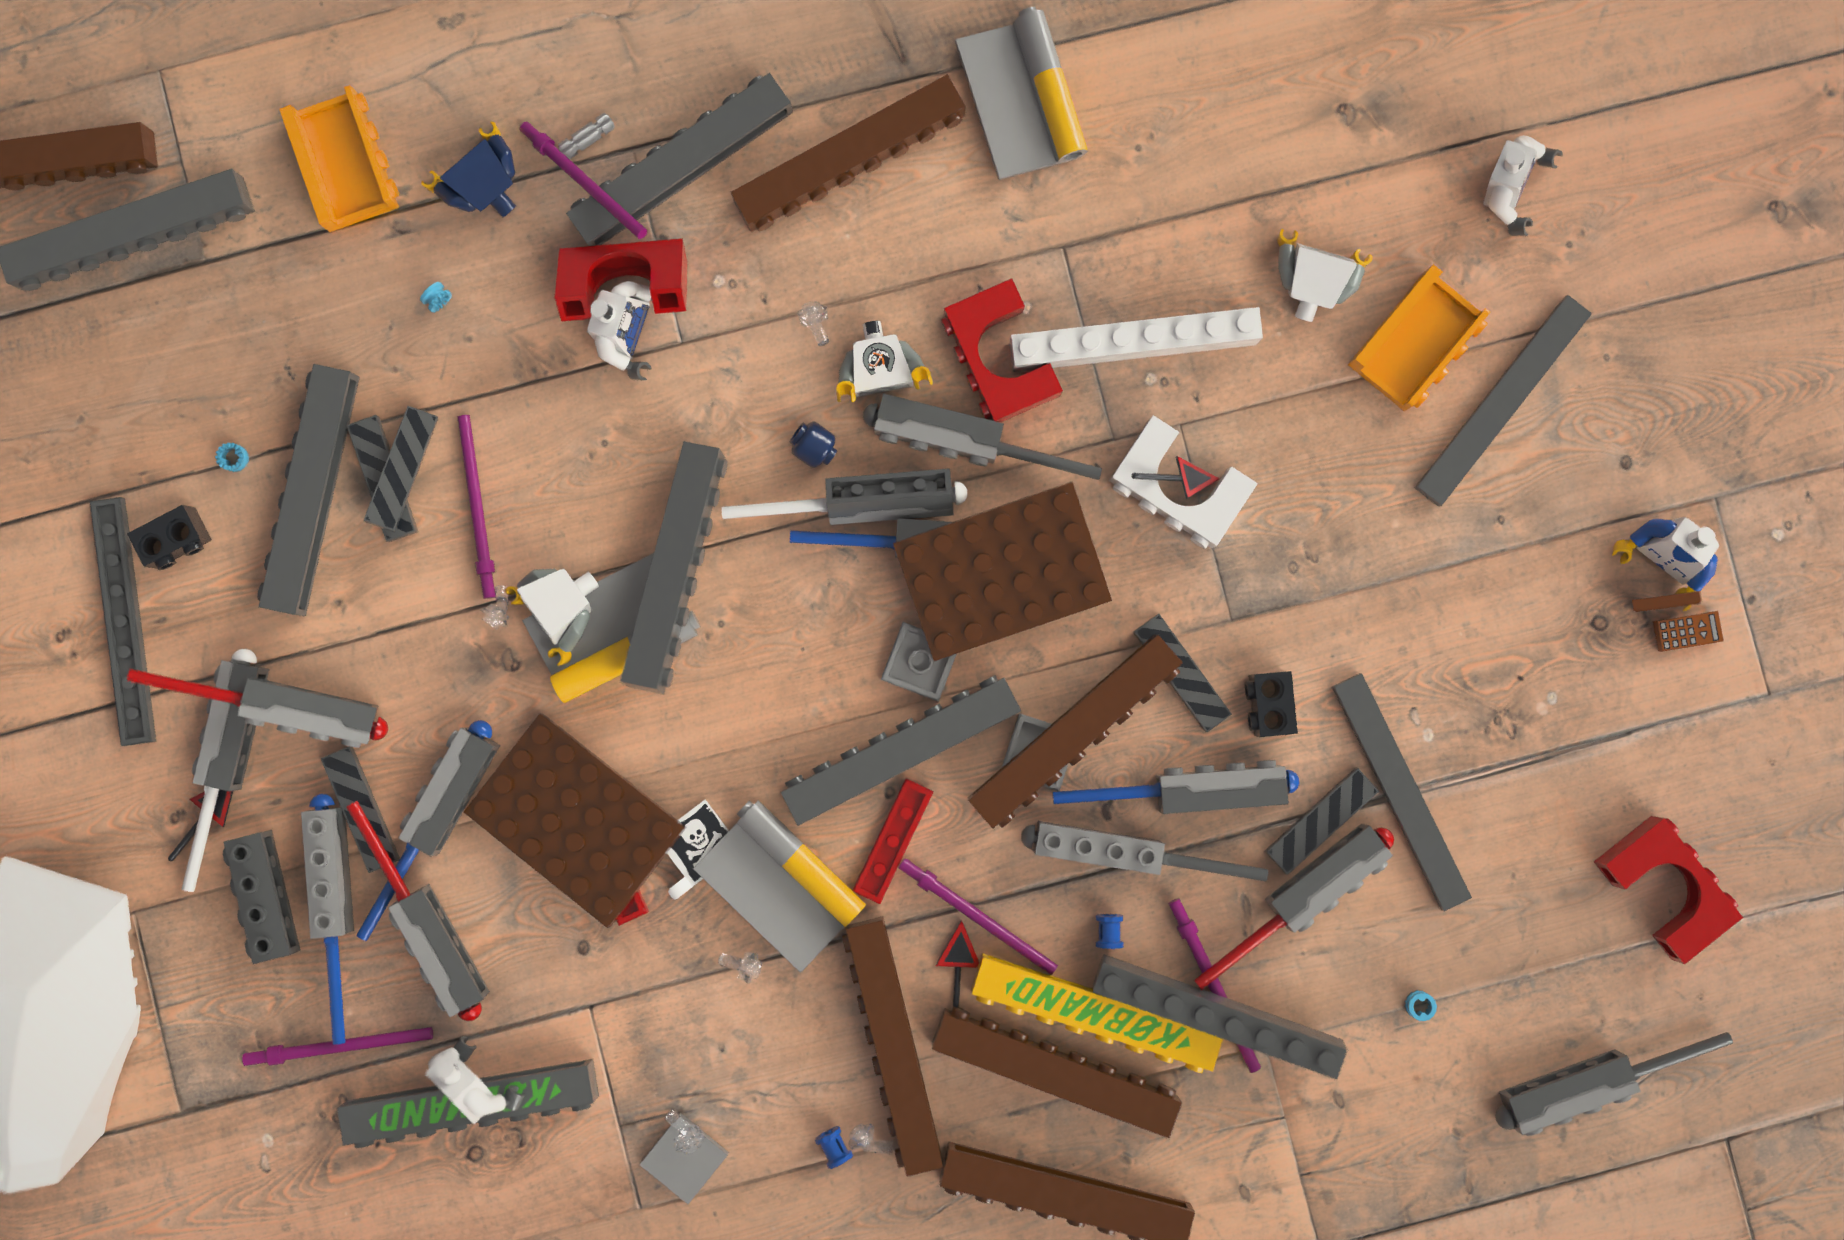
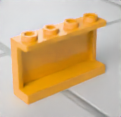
(341, 160)
(1418, 340)

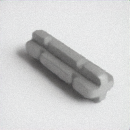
(586, 136)

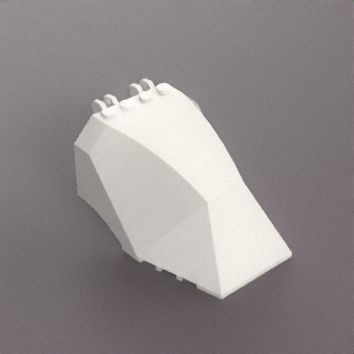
(62, 1018)

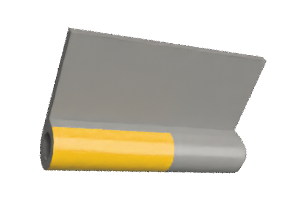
(1021, 96)
(607, 637)
(779, 885)

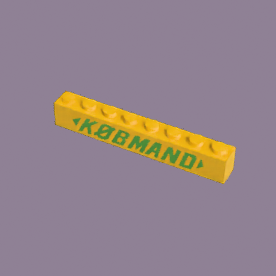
(1082, 1010)

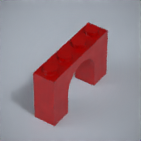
(588, 267)
(1000, 396)
(1707, 908)

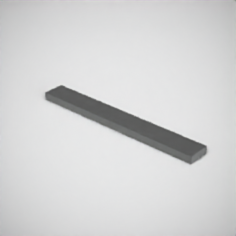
(1503, 400)
(122, 620)
(1401, 792)

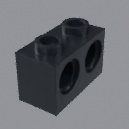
(168, 530)
(1281, 703)

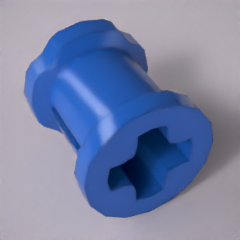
(1109, 931)
(833, 1147)

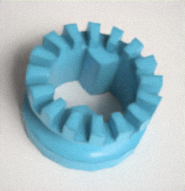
(435, 296)
(225, 464)
(1420, 995)

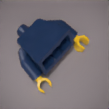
(479, 177)

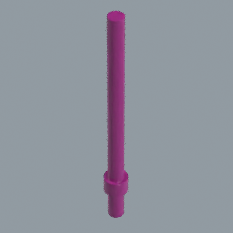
(546, 146)
(484, 566)
(927, 881)
(1188, 931)
(278, 1054)

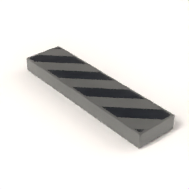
(372, 454)
(401, 469)
(1190, 682)
(352, 786)
(1321, 821)

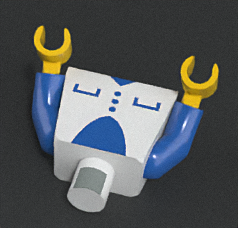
(1677, 548)

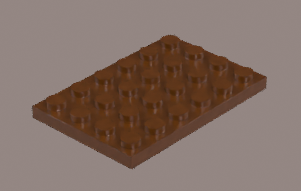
(1002, 571)
(575, 820)

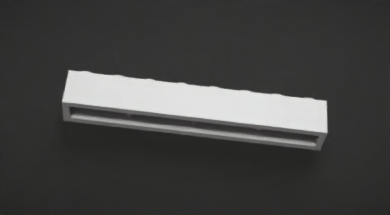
(1136, 339)

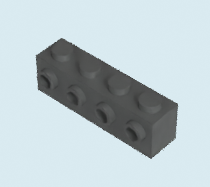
(261, 897)

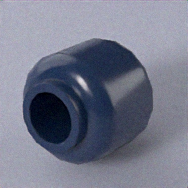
(813, 444)

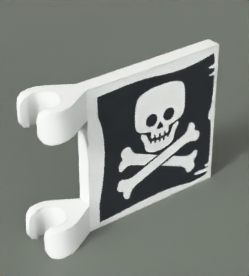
(700, 836)

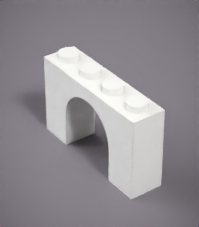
(1204, 521)

